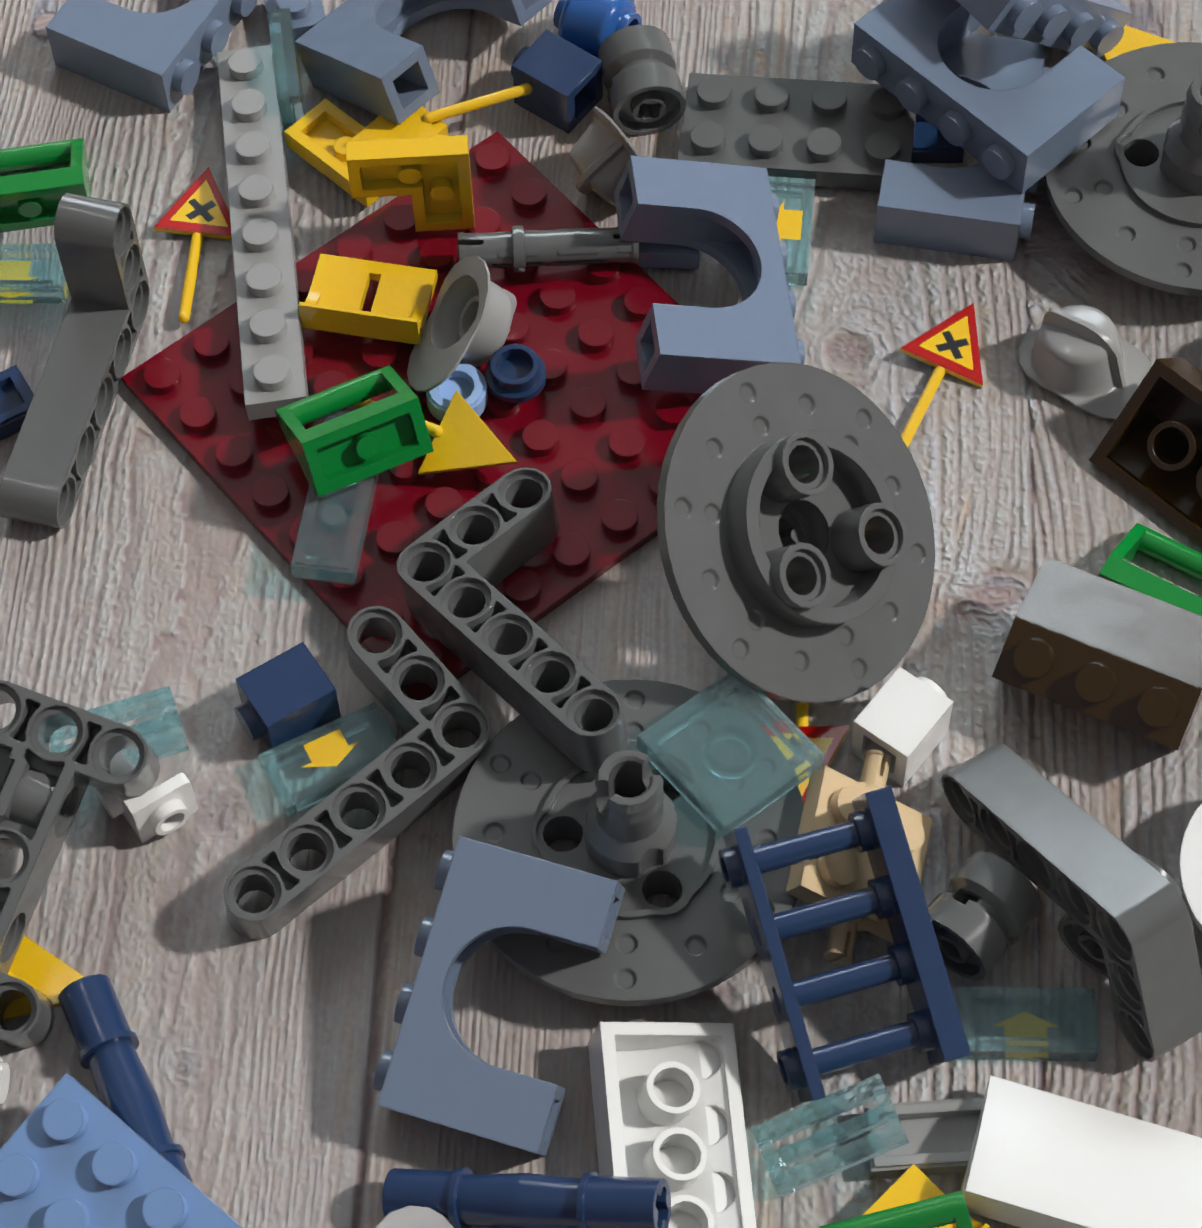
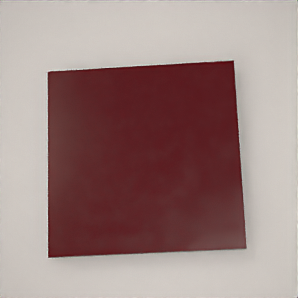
(585, 430)

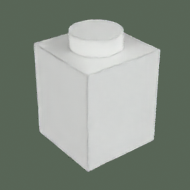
(903, 721)

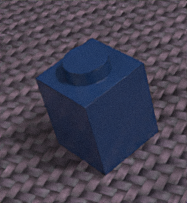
(562, 78)
(285, 698)

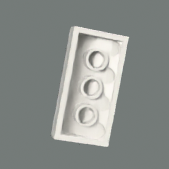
(674, 1112)
(1078, 1165)

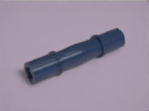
(110, 1054)
(531, 1199)

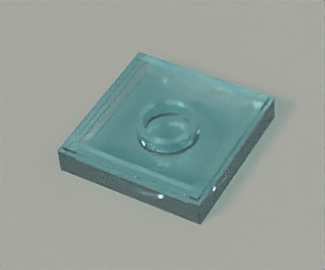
(730, 753)

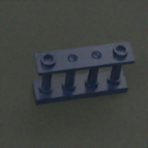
(911, 961)

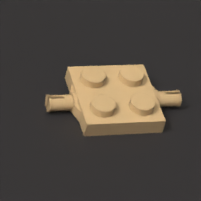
(828, 804)

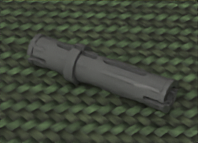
(547, 247)

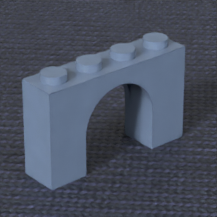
(1055, 23)
(143, 53)
(366, 61)
(1010, 131)
(964, 206)
(733, 220)
(483, 898)

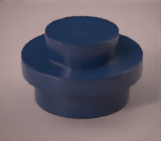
(515, 374)

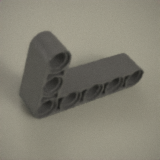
(85, 364)
(452, 594)
(373, 786)
(1099, 884)

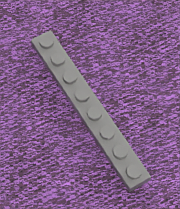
(261, 233)

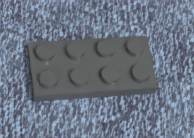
(796, 128)

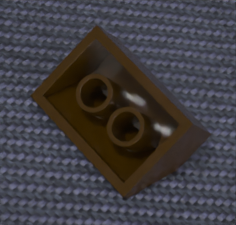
(1158, 444)
(1106, 653)

